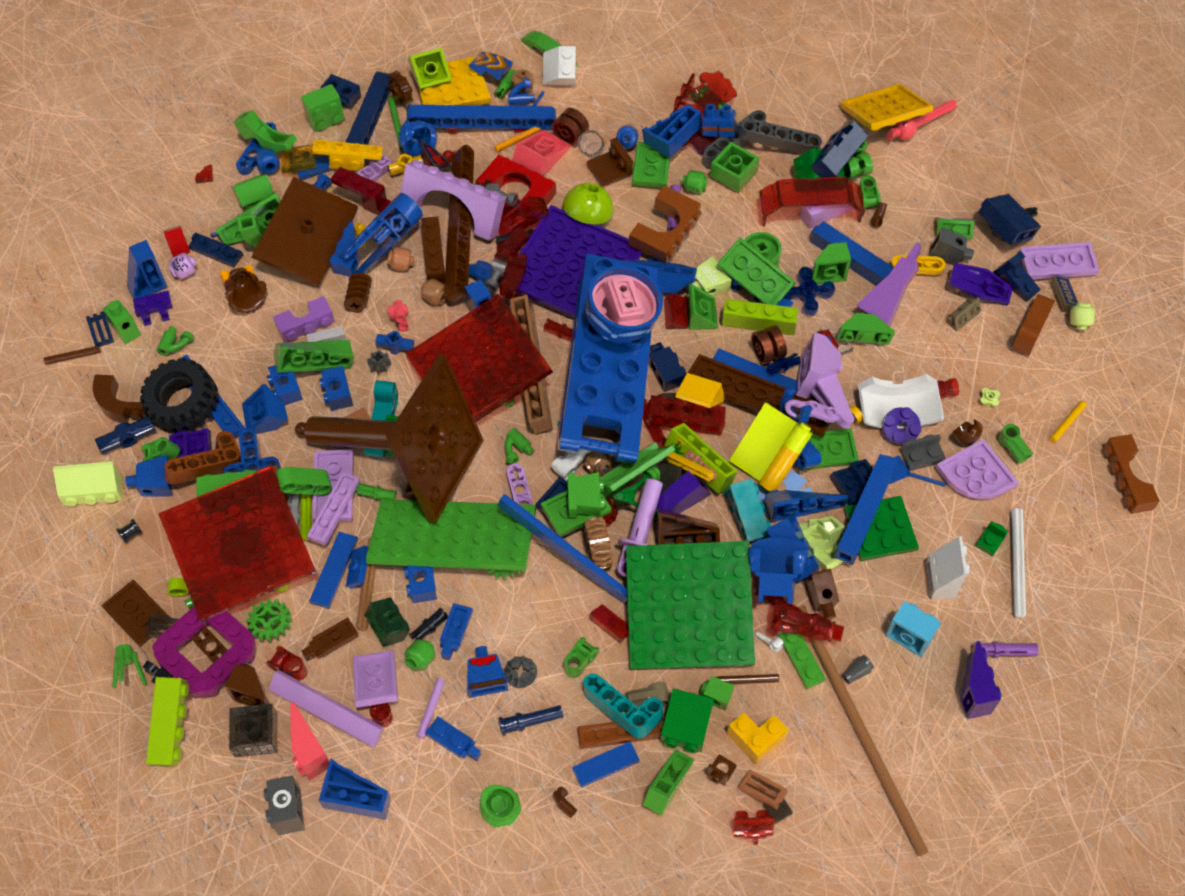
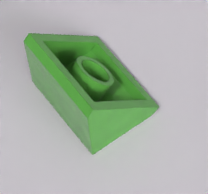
(701, 309)

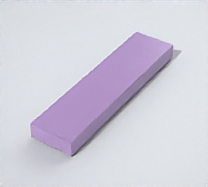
(333, 508)

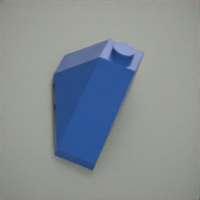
(787, 503)

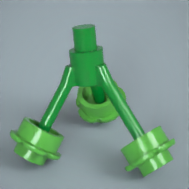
(627, 495)

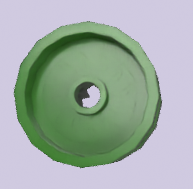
(767, 245)

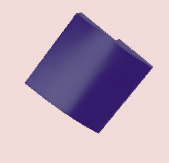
(192, 442)

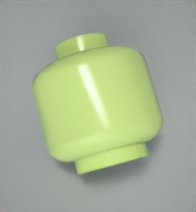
(1082, 315)

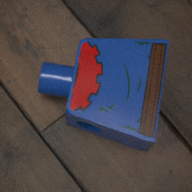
(485, 674)

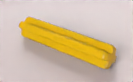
(691, 466)

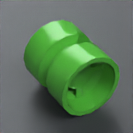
(858, 165)

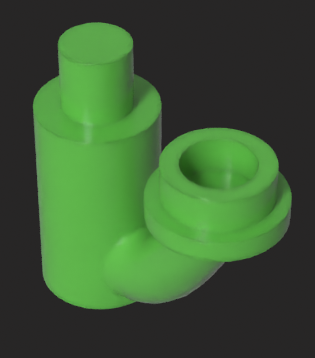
(167, 344)
(515, 438)

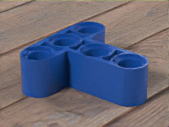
(250, 448)

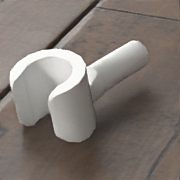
(775, 644)

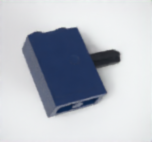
(1009, 219)

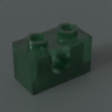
(387, 621)

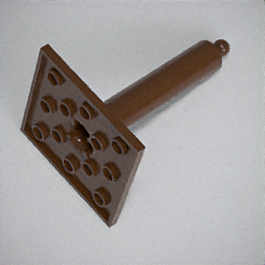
(430, 438)

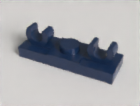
(215, 250)

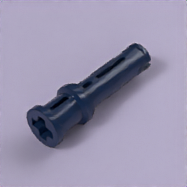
(521, 721)

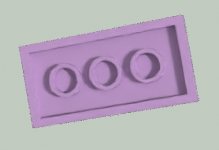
(1060, 260)
(334, 463)

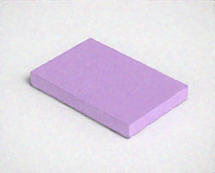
(375, 678)

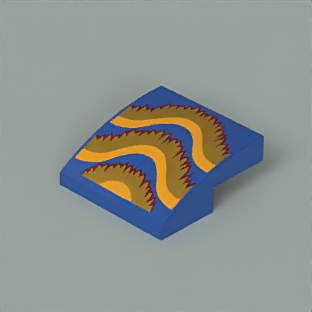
(491, 63)

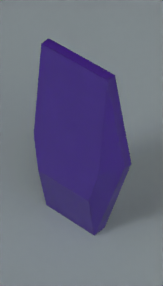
(980, 283)

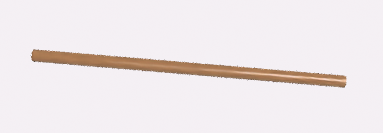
(869, 746)

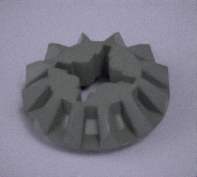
(526, 678)

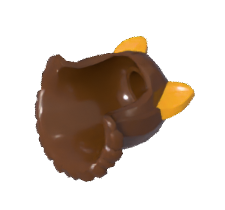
(243, 289)

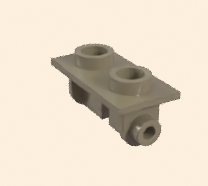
(967, 312)

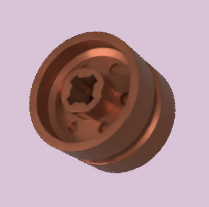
(570, 126)
(769, 344)

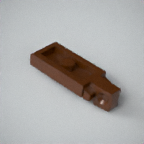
(330, 640)

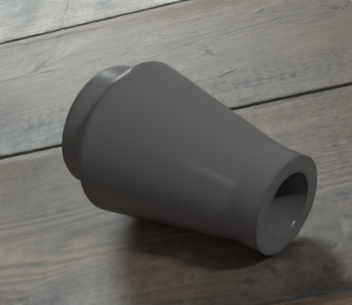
(859, 668)

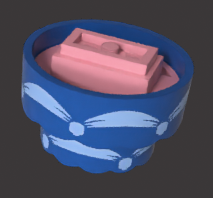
(623, 304)

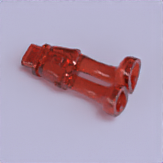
(817, 628)

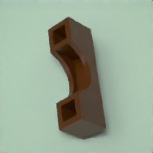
(433, 249)

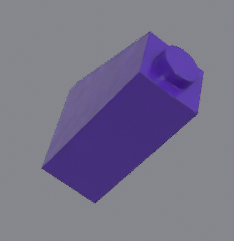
(683, 494)

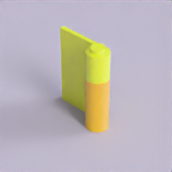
(771, 447)

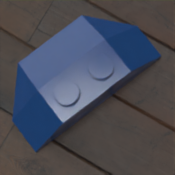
(671, 276)

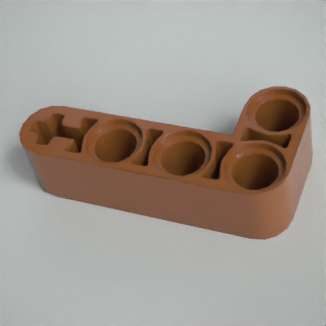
(1033, 324)
(208, 462)

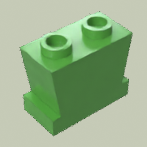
(585, 495)

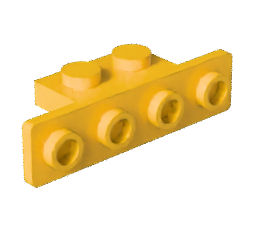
(347, 155)

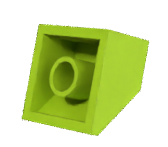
(429, 68)

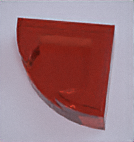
(205, 175)

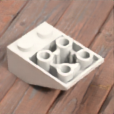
(947, 570)

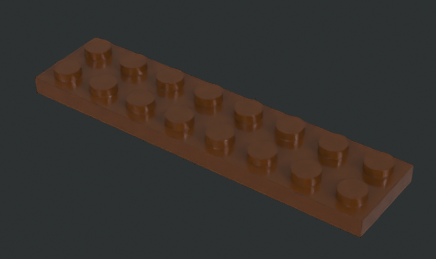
(749, 389)

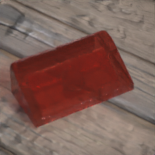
(675, 312)
(610, 623)

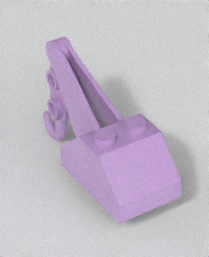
(819, 379)

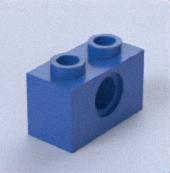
(288, 392)
(339, 397)
(423, 590)

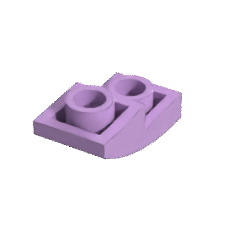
(375, 168)

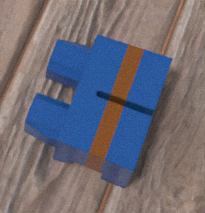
(719, 121)

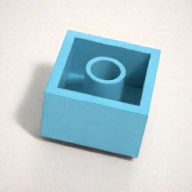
(913, 628)

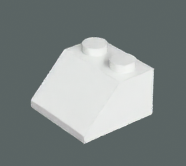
(560, 66)

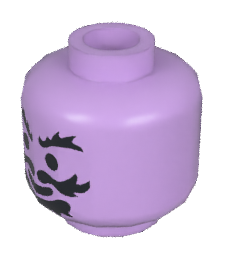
(182, 265)

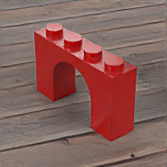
(505, 171)

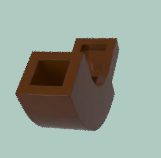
(105, 392)

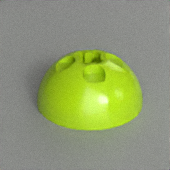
(589, 204)

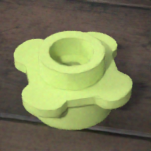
(986, 400)

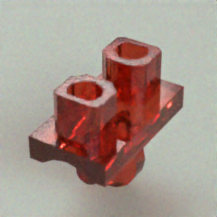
(753, 827)

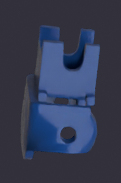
(777, 565)

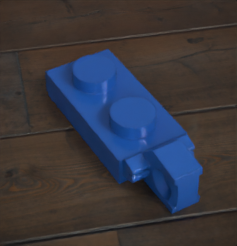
(455, 629)
(452, 739)

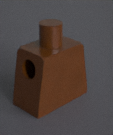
(823, 592)

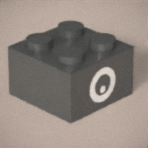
(285, 805)

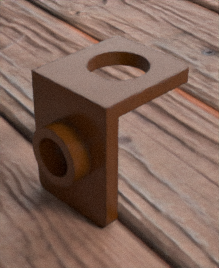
(718, 775)

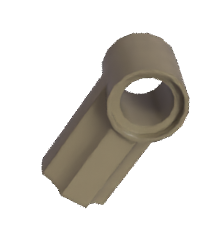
(656, 690)

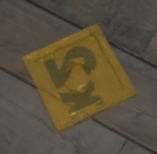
(298, 159)

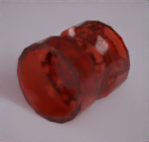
(948, 388)
(384, 712)

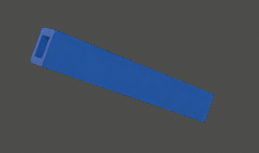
(862, 260)
(866, 509)

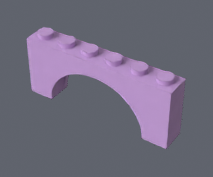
(483, 204)

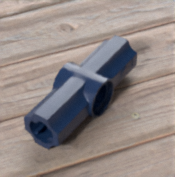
(125, 435)

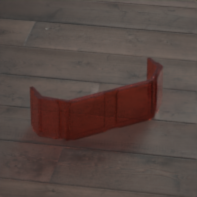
(810, 193)

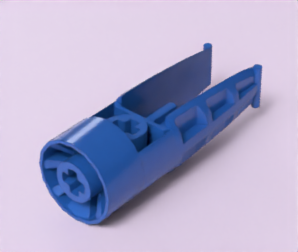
(405, 215)

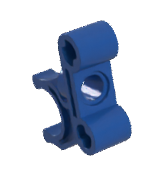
(810, 455)

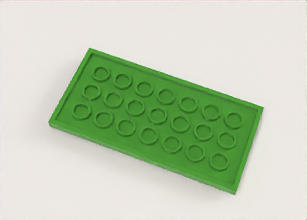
(461, 538)

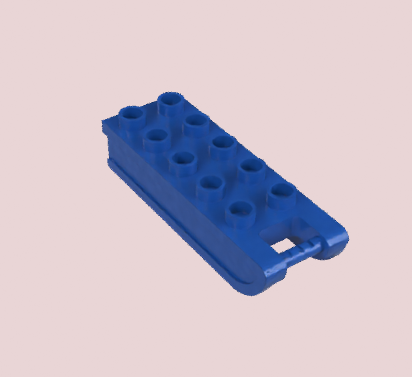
(603, 379)

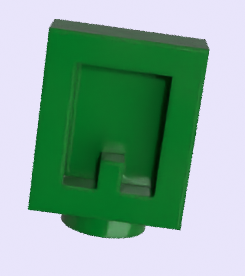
(992, 538)

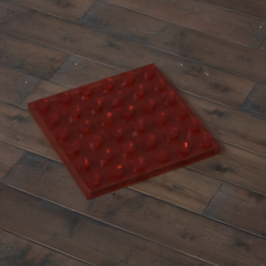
(488, 356)
(236, 543)

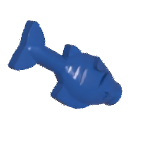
(481, 270)

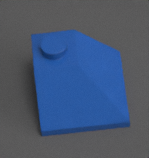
(264, 411)

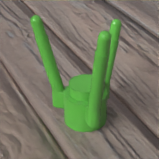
(123, 658)

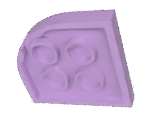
(977, 472)

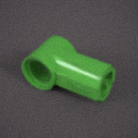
(1015, 443)

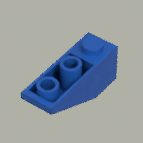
(342, 265)

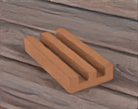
(758, 795)

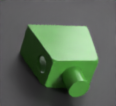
(116, 316)

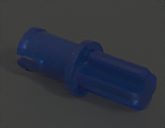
(783, 364)

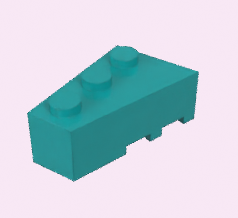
(748, 510)

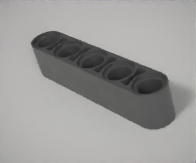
(771, 134)
(720, 144)

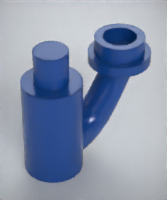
(521, 98)

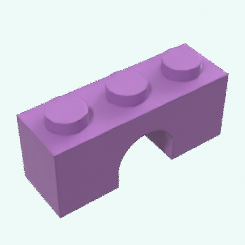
(293, 327)

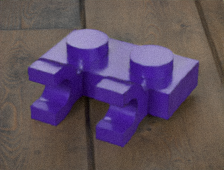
(153, 303)

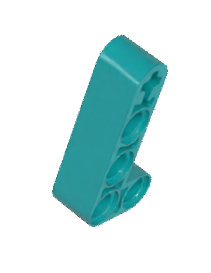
(385, 404)
(598, 690)

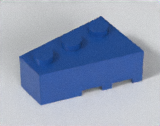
(791, 529)

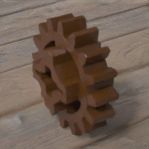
(400, 88)

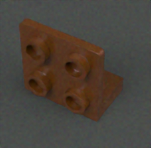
(611, 165)

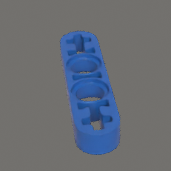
(245, 159)

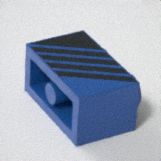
(476, 294)

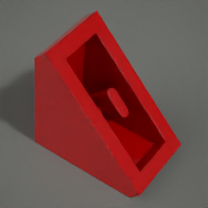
(176, 240)

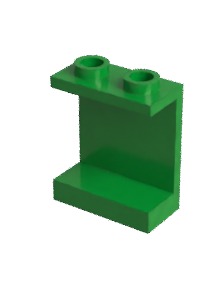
(686, 721)

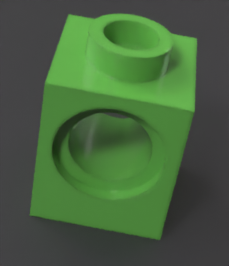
(719, 690)

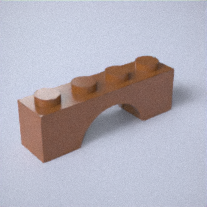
(1137, 494)

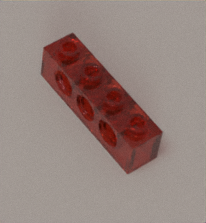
(694, 420)

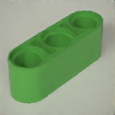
(304, 481)

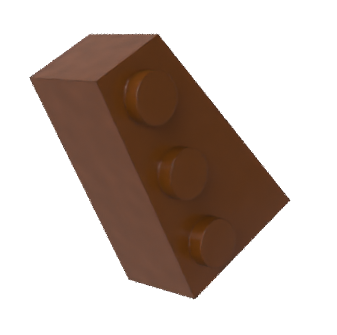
(683, 529)

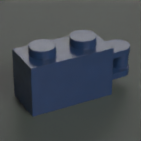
(666, 367)

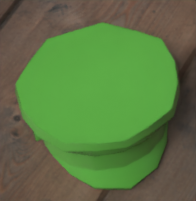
(499, 805)

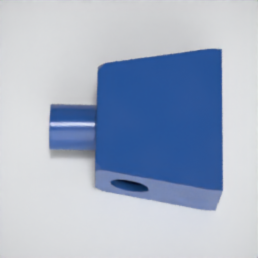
(150, 478)

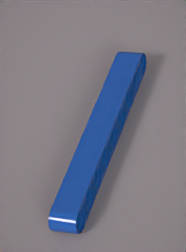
(483, 116)

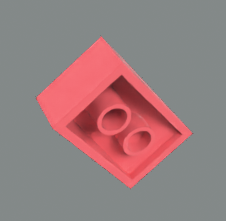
(540, 151)
(308, 753)

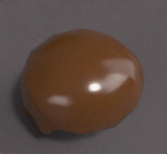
(968, 433)

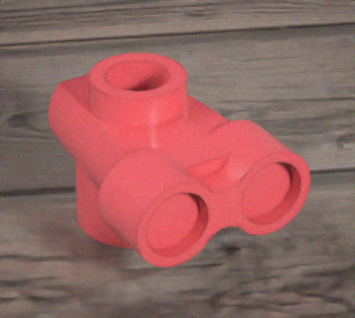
(398, 312)

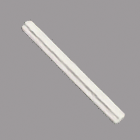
(1018, 562)

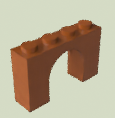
(663, 244)

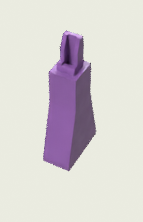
(887, 295)

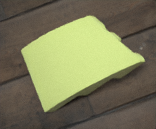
(824, 539)

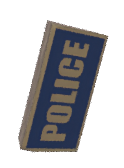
(1064, 293)

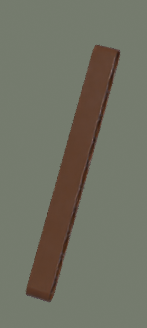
(459, 229)

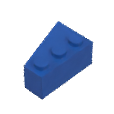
(674, 131)
(143, 271)
(352, 793)

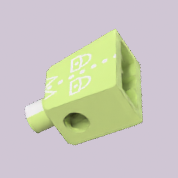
(711, 278)

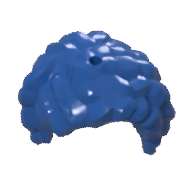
(412, 132)

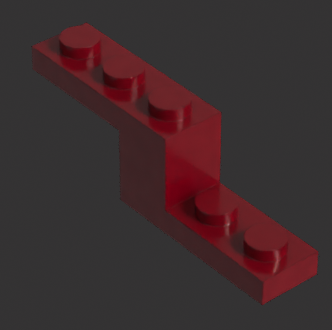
(371, 192)

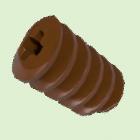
(357, 292)

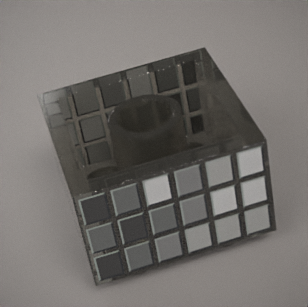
(253, 730)

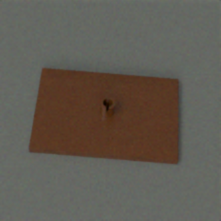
(304, 232)

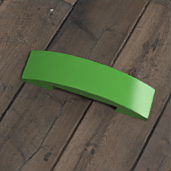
(540, 41)

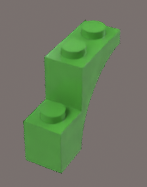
(253, 127)

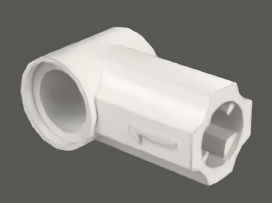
(568, 462)

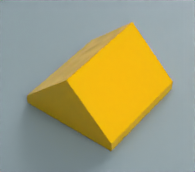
(700, 391)

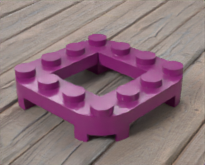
(209, 681)

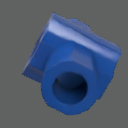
(394, 342)

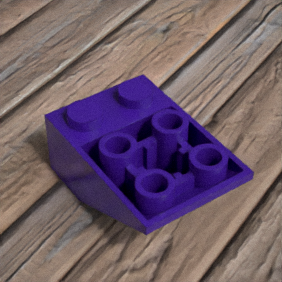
(979, 690)

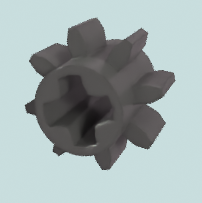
(379, 362)

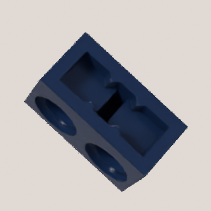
(347, 90)

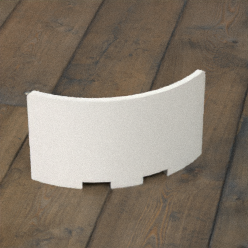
(882, 396)

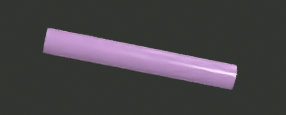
(430, 708)

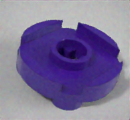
(903, 415)

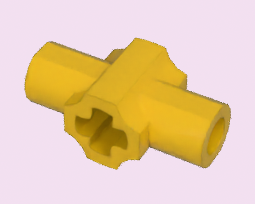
(399, 166)

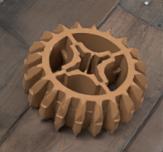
(598, 542)

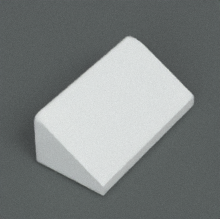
(327, 335)

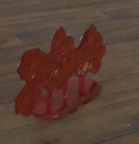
(719, 91)

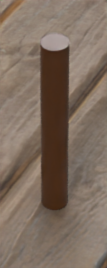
(71, 355)
(745, 679)

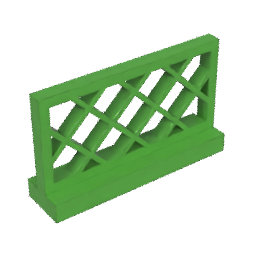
(626, 472)

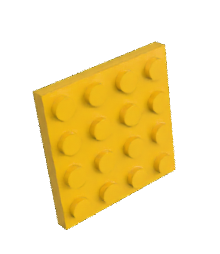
(464, 89)
(886, 106)

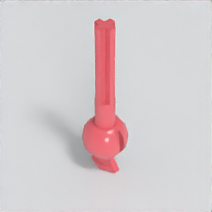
(907, 129)

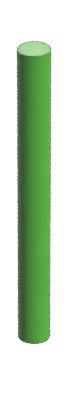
(395, 117)

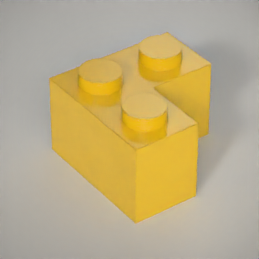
(755, 740)

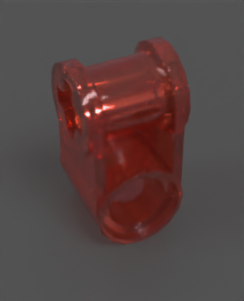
(286, 662)

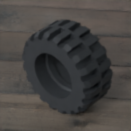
(171, 377)

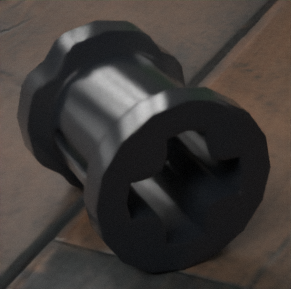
(129, 531)

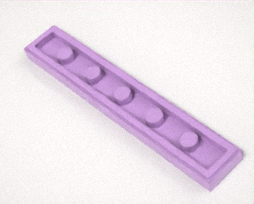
(326, 708)

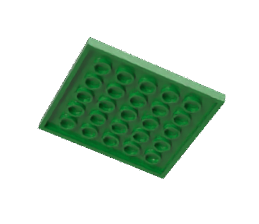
(690, 605)

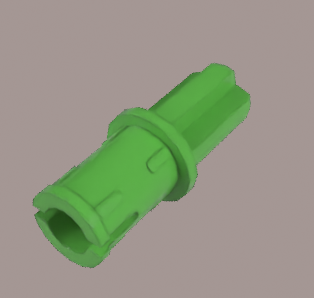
(505, 85)
(376, 492)

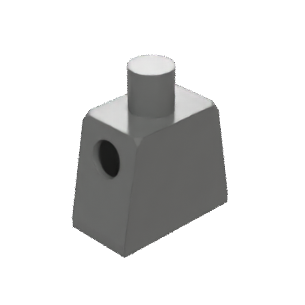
(950, 247)

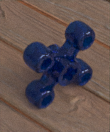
(809, 290)

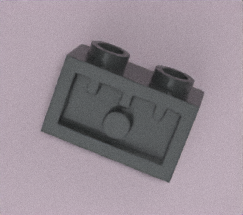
(922, 452)

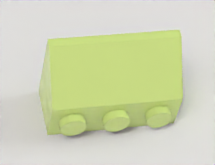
(88, 483)

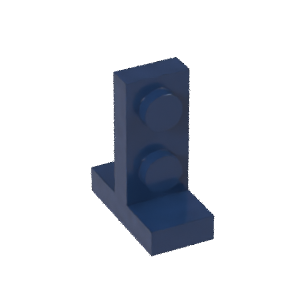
(1018, 276)

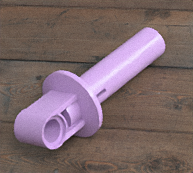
(642, 521)

